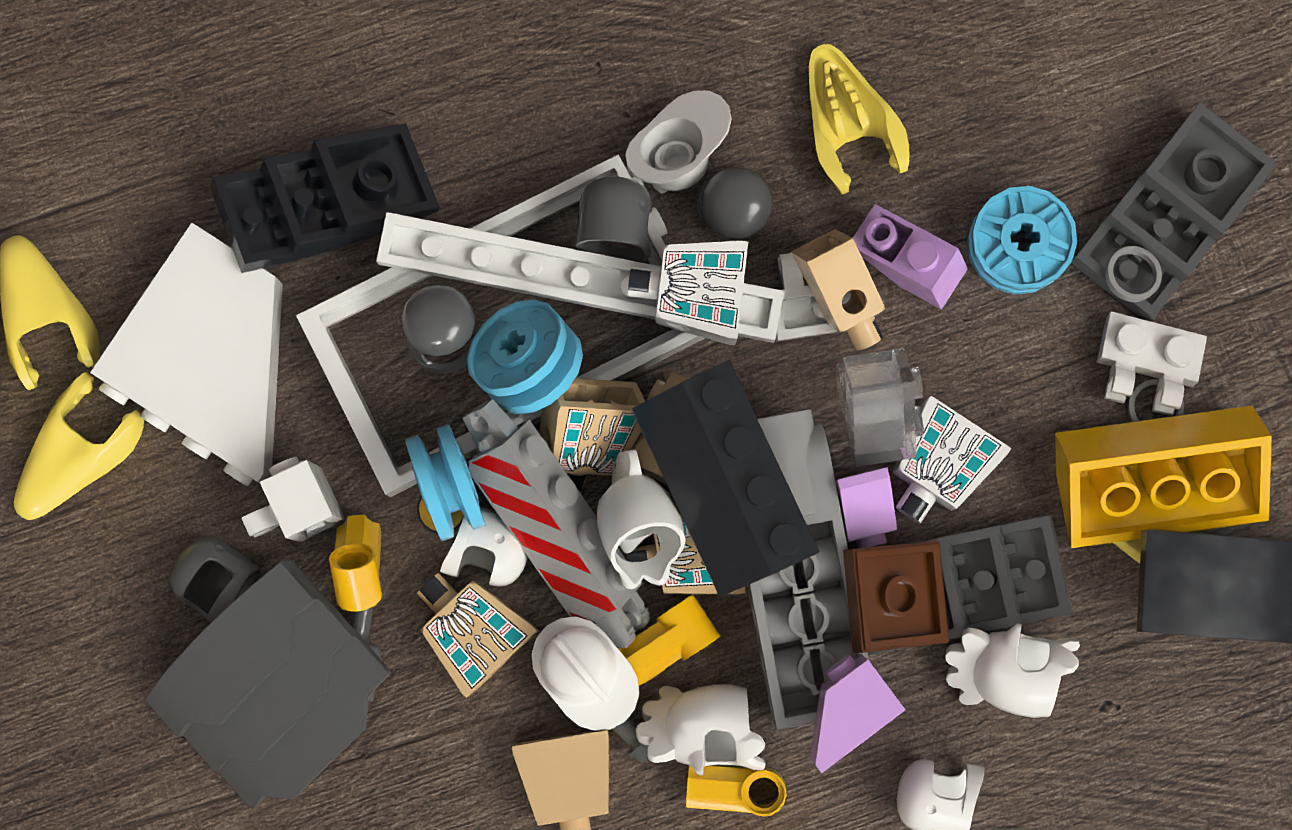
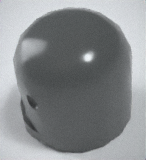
(735, 204)
(614, 211)
(437, 324)
(211, 576)

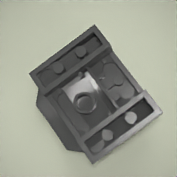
(271, 687)

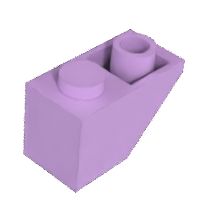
(910, 256)

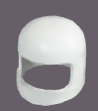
(487, 547)
(938, 800)

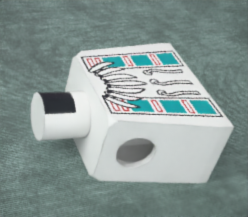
(696, 288)
(948, 461)

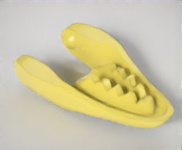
(847, 110)
(36, 297)
(66, 461)

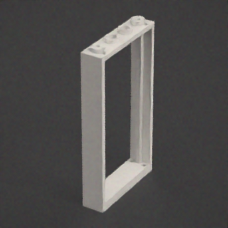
(320, 317)

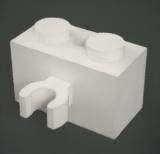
(298, 502)

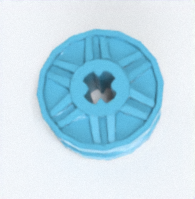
(1043, 220)
(525, 356)
(445, 482)

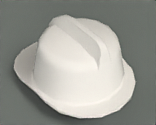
(679, 140)
(585, 673)

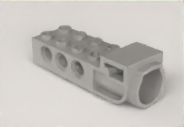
(803, 608)

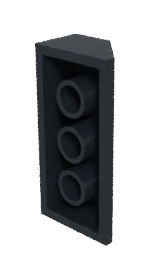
(725, 479)

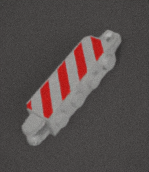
(551, 522)

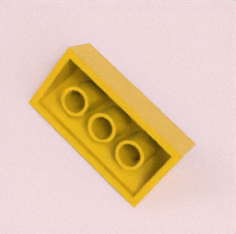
(1164, 475)

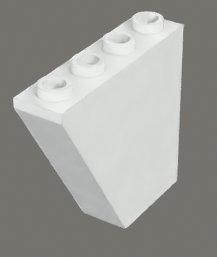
(204, 355)

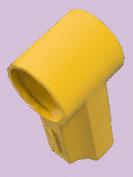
(357, 563)
(675, 636)
(728, 789)

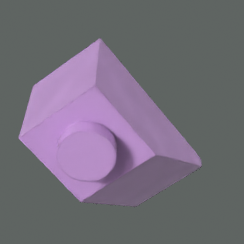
(867, 507)
(850, 710)

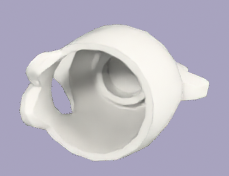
(633, 511)
(1010, 669)
(701, 728)

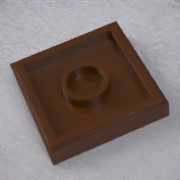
(895, 596)

